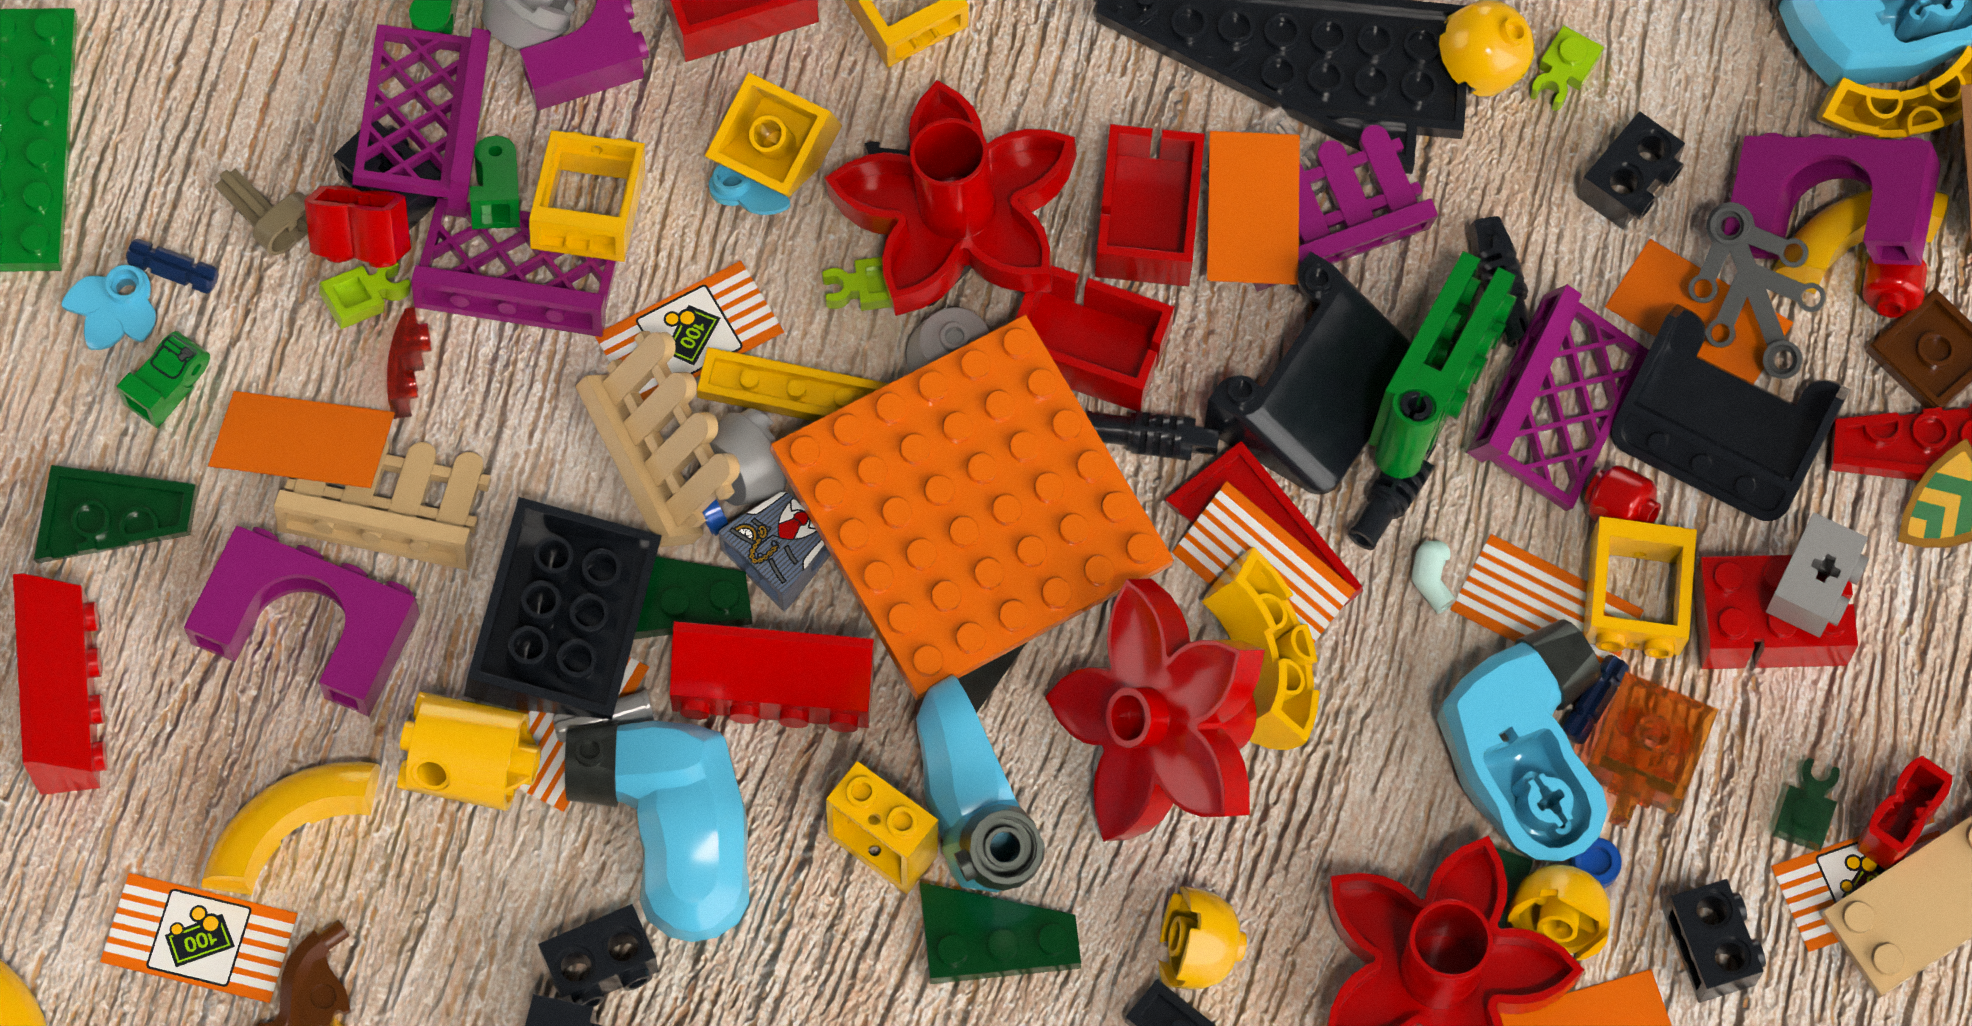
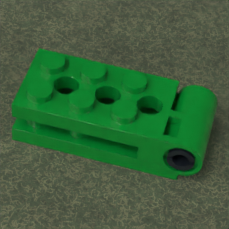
(1424, 397)

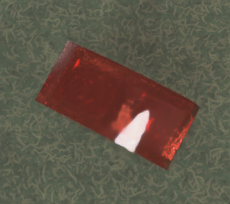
(405, 358)

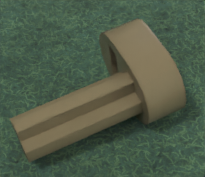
(274, 227)

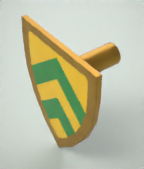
(1941, 503)

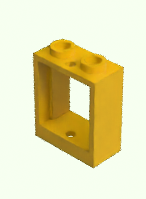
(913, 32)
(582, 231)
(1645, 542)
(872, 813)

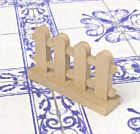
(639, 451)
(396, 524)

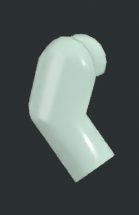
(1427, 574)

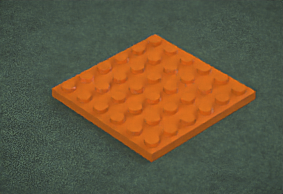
(970, 506)

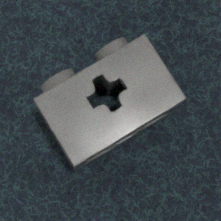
(1823, 549)

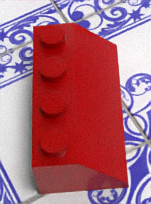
(771, 676)
(58, 684)

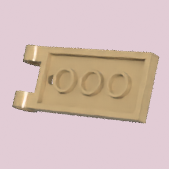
(1909, 912)

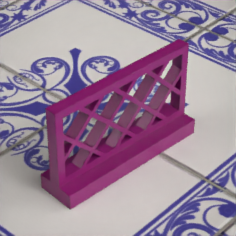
(460, 129)
(510, 295)
(1522, 383)

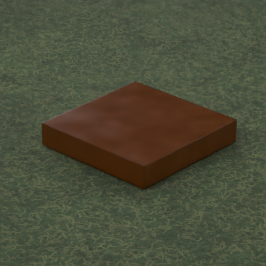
(1928, 352)

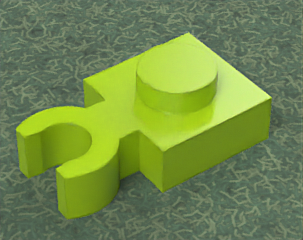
(1566, 62)
(865, 284)
(358, 296)

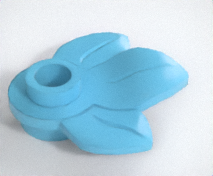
(735, 189)
(109, 313)

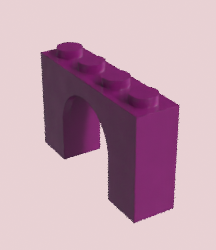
(587, 60)
(1900, 172)
(261, 569)

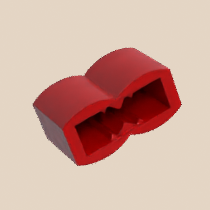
(357, 225)
(1904, 812)

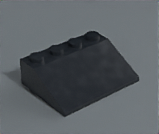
(562, 613)

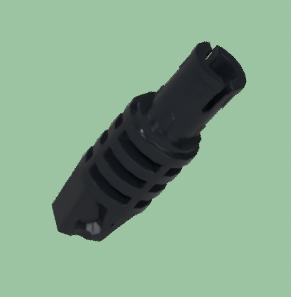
(1495, 249)
(1156, 434)
(1388, 500)

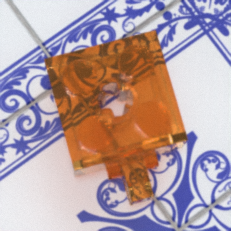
(1642, 772)

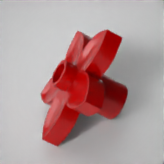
(956, 202)
(1164, 715)
(1444, 953)

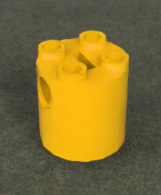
(467, 751)

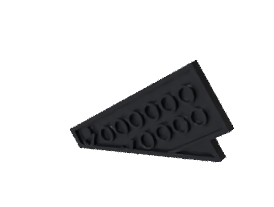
(1317, 59)

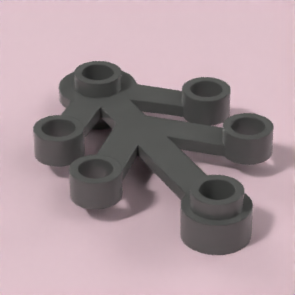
(1752, 282)

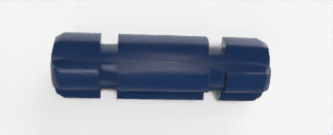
(172, 266)
(1595, 700)

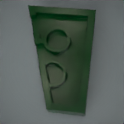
(110, 511)
(692, 595)
(993, 937)

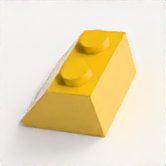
(773, 136)

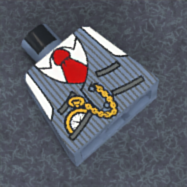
(776, 548)

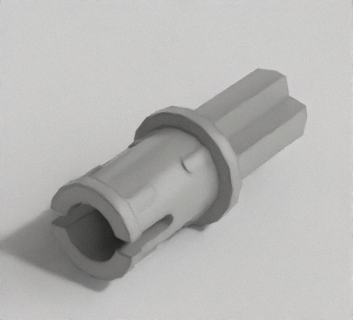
(628, 710)

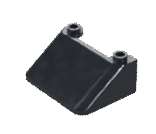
(1324, 391)
(1720, 427)

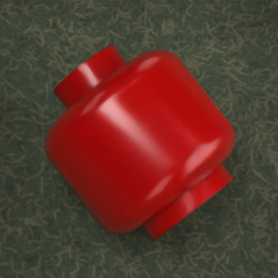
(1894, 287)
(1622, 495)

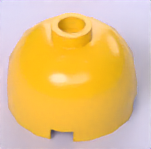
(1487, 46)
(1565, 907)
(1201, 939)

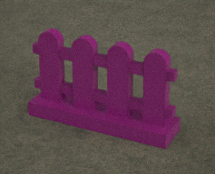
(1361, 230)

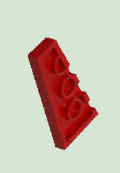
(1897, 443)
(1253, 481)

